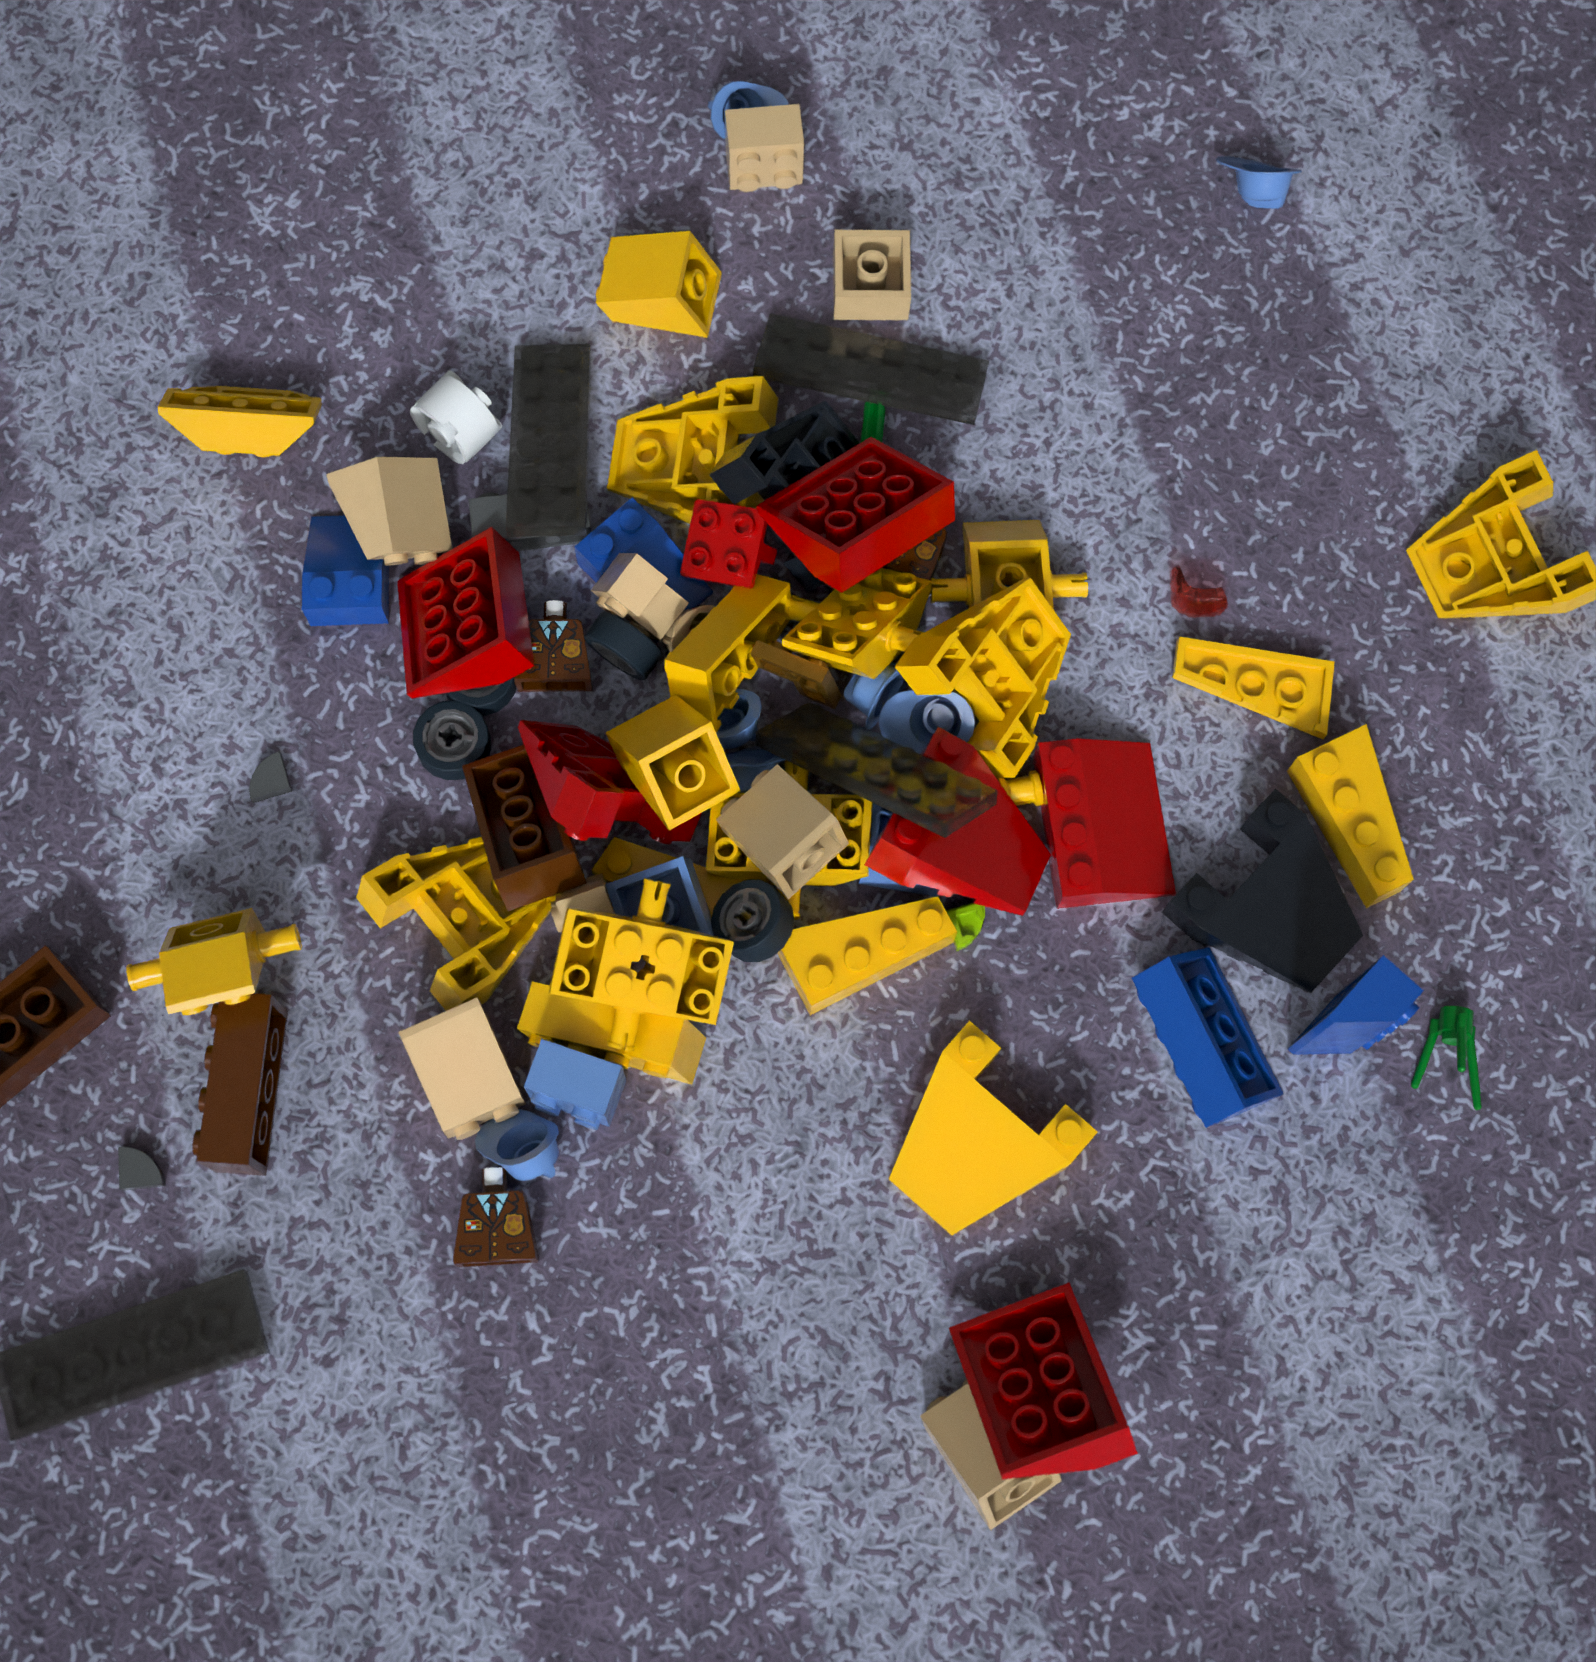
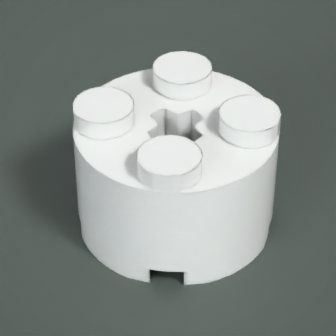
(456, 417)

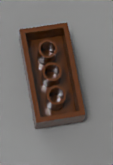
(522, 842)
(41, 1018)
(241, 1086)

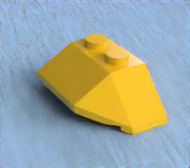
(240, 417)

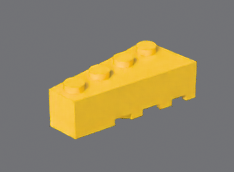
(717, 651)
(1354, 813)
(855, 951)
(662, 1043)

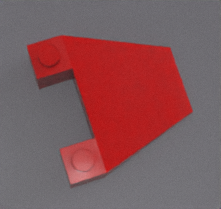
(588, 786)
(988, 859)

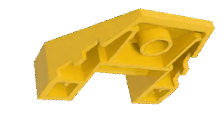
(670, 450)
(1486, 559)
(998, 661)
(464, 911)
(970, 1149)

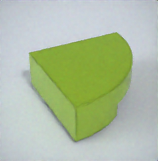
(968, 923)

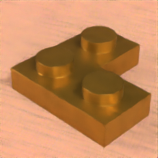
(809, 674)

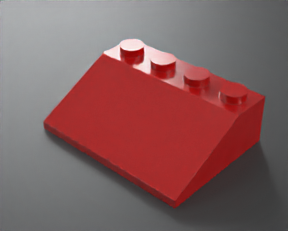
(860, 512)
(465, 618)
(1103, 822)
(1042, 1387)

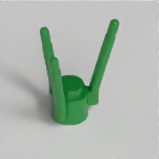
(1456, 1029)

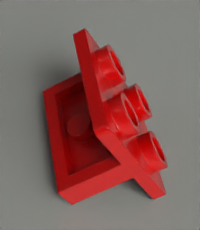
(726, 544)

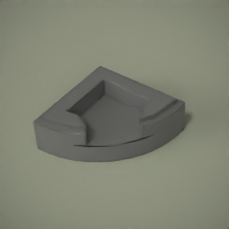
(269, 779)
(138, 1170)

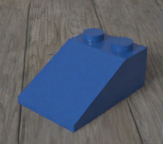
(636, 531)
(339, 579)

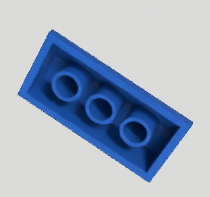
(1361, 1012)
(1206, 1036)

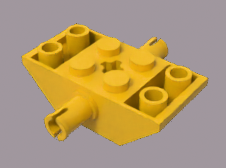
(1003, 555)
(861, 626)
(855, 819)
(212, 961)
(681, 970)

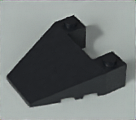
(781, 458)
(1288, 911)

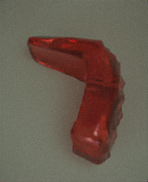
(1195, 601)

